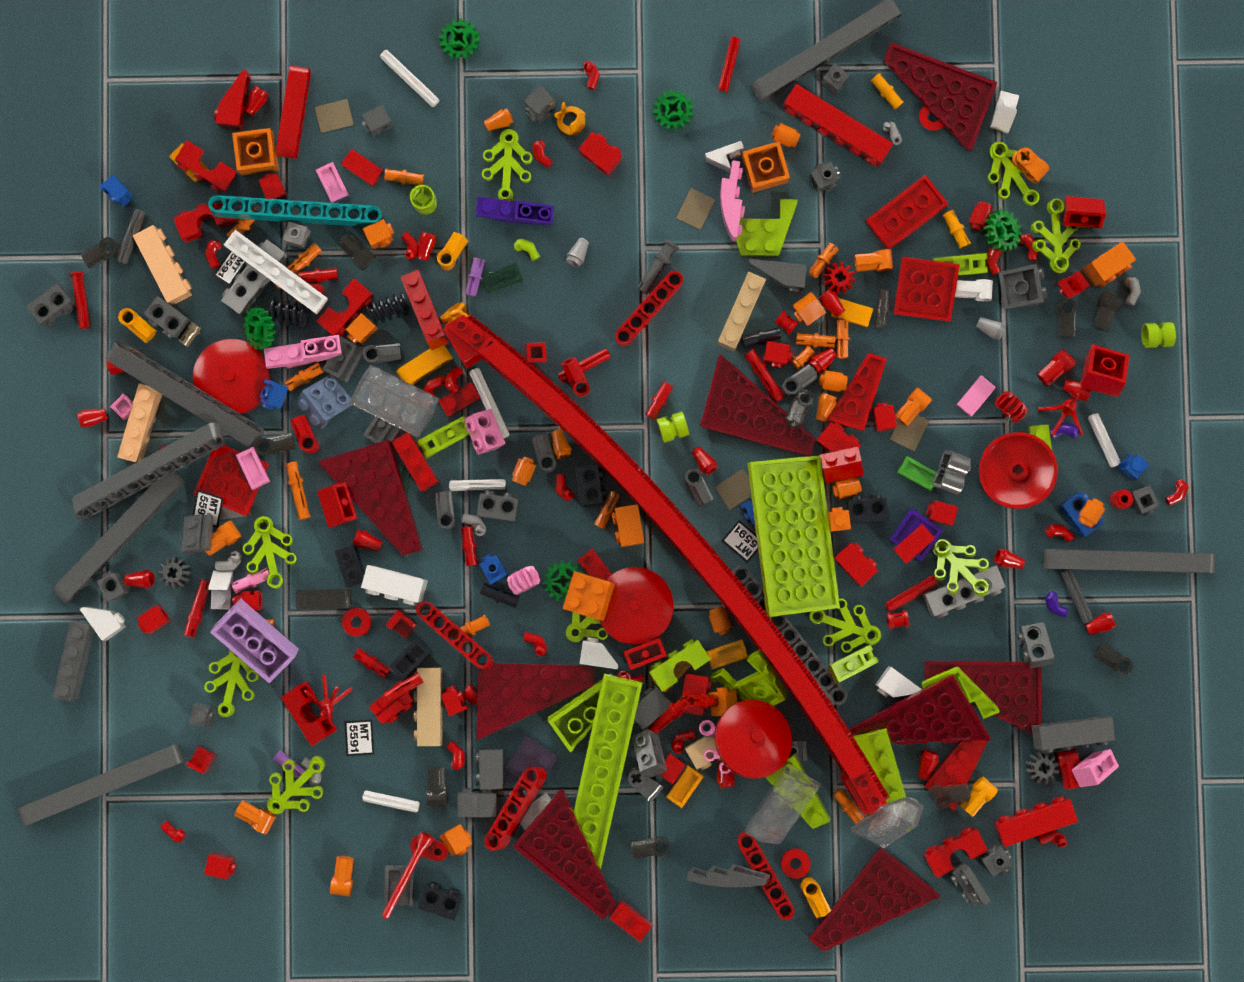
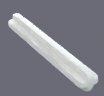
(409, 78)
(487, 399)

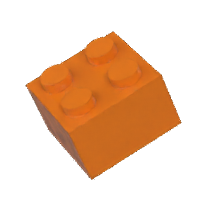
(255, 151)
(765, 167)
(1113, 262)
(629, 526)
(588, 596)

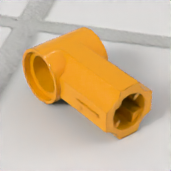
(452, 249)
(137, 325)
(981, 792)
(815, 898)

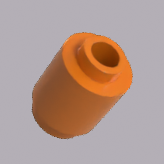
(785, 135)
(833, 381)
(523, 471)
(846, 488)
(1091, 513)
(720, 620)

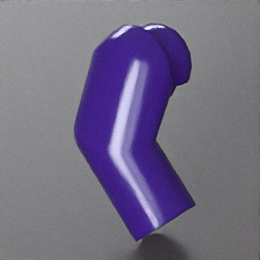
(1066, 428)
(1053, 604)

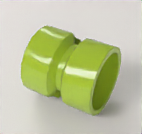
(423, 199)
(1158, 335)
(673, 427)

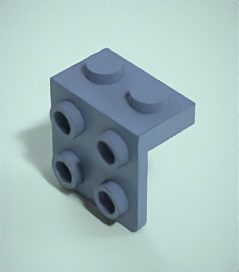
(323, 401)

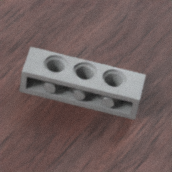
(253, 288)
(934, 598)

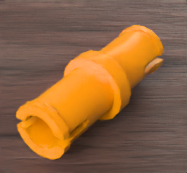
(887, 91)
(956, 229)

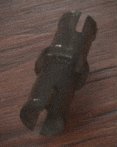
(882, 309)

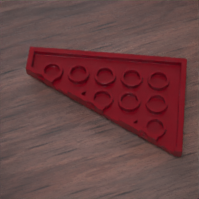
(948, 92)
(744, 411)
(378, 491)
(1008, 684)
(519, 690)
(929, 715)
(563, 853)
(875, 896)

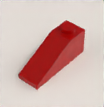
(232, 106)

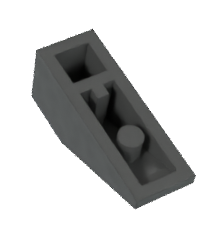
(786, 275)

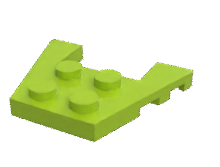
(765, 236)
(758, 686)
(971, 690)

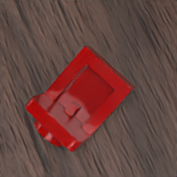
(1073, 285)

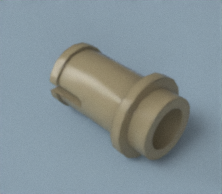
(189, 334)

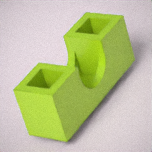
(664, 672)

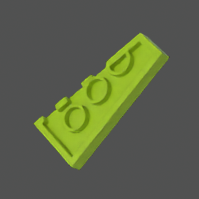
(880, 755)
(815, 812)

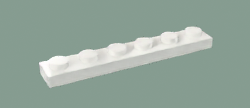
(275, 272)

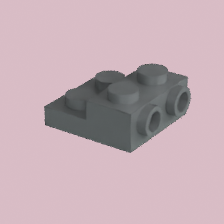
(1023, 287)
(971, 888)

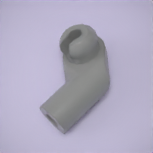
(229, 565)
(316, 777)

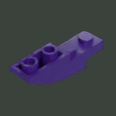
(514, 212)

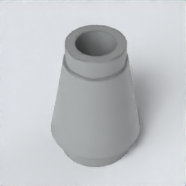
(577, 253)
(991, 328)

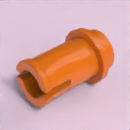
(803, 357)

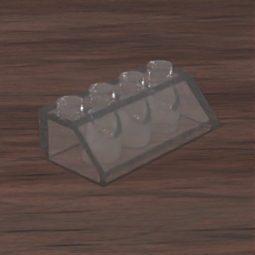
(394, 401)
(782, 806)
(890, 821)

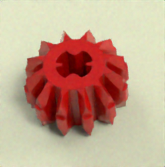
(833, 282)
(1011, 406)

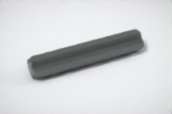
(129, 241)
(1077, 596)

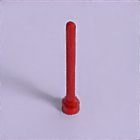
(424, 841)

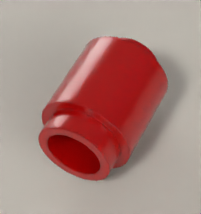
(980, 215)
(1115, 499)

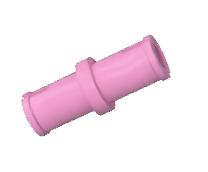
(251, 580)

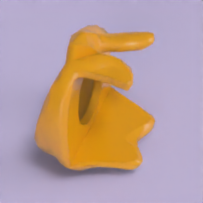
(576, 126)
(454, 312)

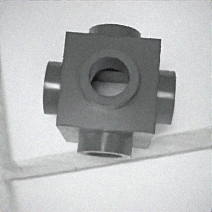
(821, 182)
(993, 865)

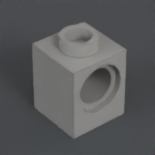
(296, 235)

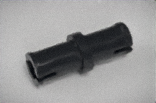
(761, 337)
(499, 595)

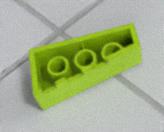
(576, 717)

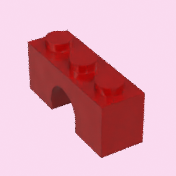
(189, 159)
(190, 222)
(358, 298)
(415, 462)
(313, 727)
(939, 856)

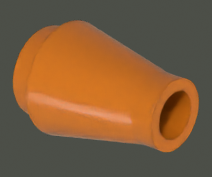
(499, 120)
(825, 406)
(560, 445)

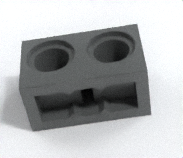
(539, 105)
(49, 300)
(169, 315)
(497, 510)
(1041, 645)
(649, 753)

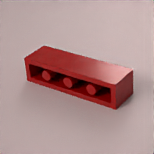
(424, 310)
(1035, 821)

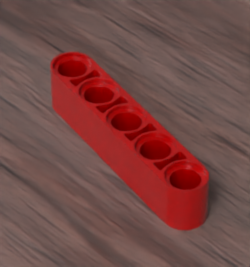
(293, 112)
(653, 300)
(446, 631)
(508, 813)
(763, 865)

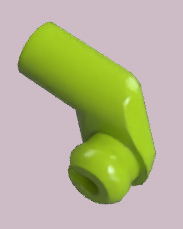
(528, 246)

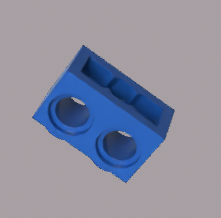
(1073, 515)

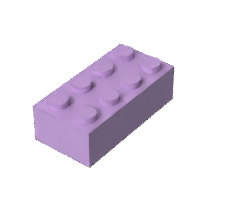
(254, 640)

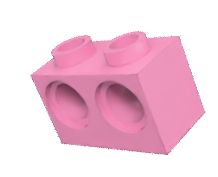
(487, 431)
(1095, 768)

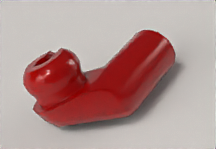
(1028, 240)
(412, 246)
(451, 379)
(1179, 495)
(1059, 529)
(538, 643)
(623, 674)
(176, 835)
(1053, 836)

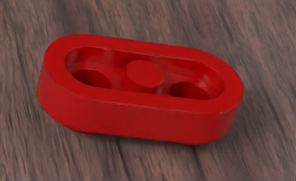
(430, 851)

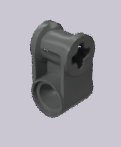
(646, 786)

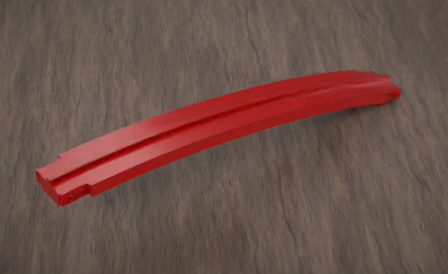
(476, 343)

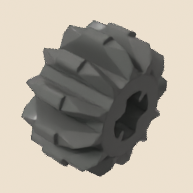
(174, 581)
(1048, 771)

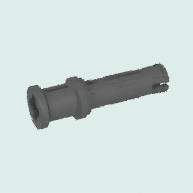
(662, 259)

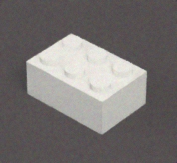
(394, 585)

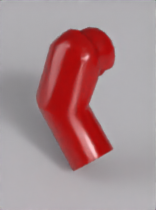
(593, 74)
(538, 152)
(210, 253)
(991, 261)
(434, 383)
(562, 490)
(471, 695)
(680, 739)
(458, 755)

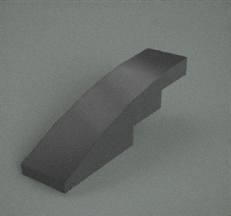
(734, 877)

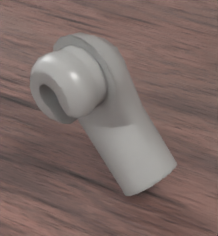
(893, 132)
(1133, 284)
(476, 523)

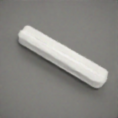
(1104, 440)
(469, 485)
(391, 801)

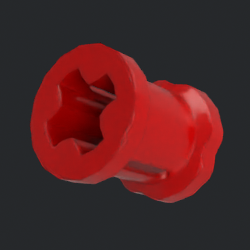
(786, 322)
(897, 619)

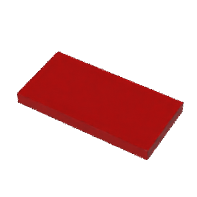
(906, 212)

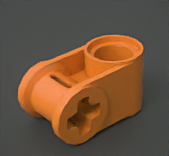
(1032, 166)

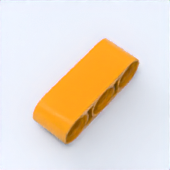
(424, 365)

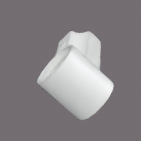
(979, 290)

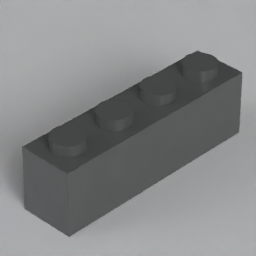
(74, 661)
(1073, 733)

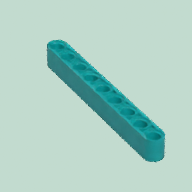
(287, 206)

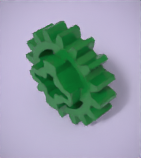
(464, 33)
(667, 105)
(1003, 230)
(259, 328)
(562, 572)

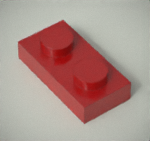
(460, 400)

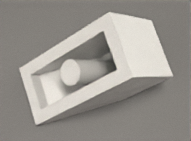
(104, 622)
(596, 654)
(895, 684)

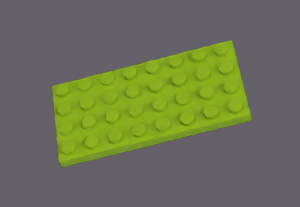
(793, 535)

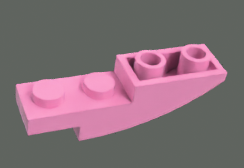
(731, 207)
(303, 353)

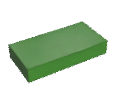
(917, 473)

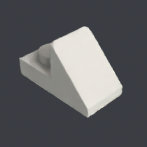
(1004, 112)
(719, 157)
(221, 590)

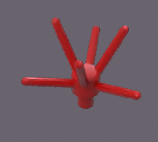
(1068, 409)
(326, 704)

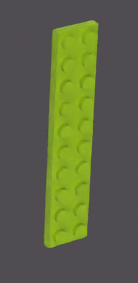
(606, 760)

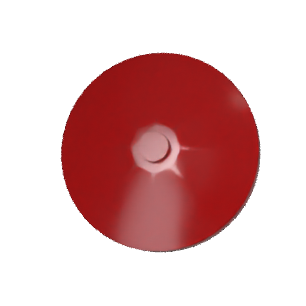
(232, 374)
(1018, 470)
(638, 606)
(753, 739)

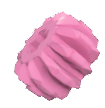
(523, 580)

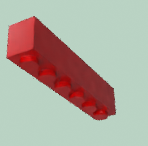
(837, 125)

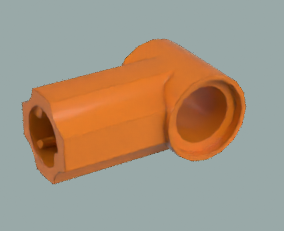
(879, 261)
(915, 403)
(225, 535)
(259, 818)
(342, 882)

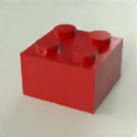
(1105, 370)

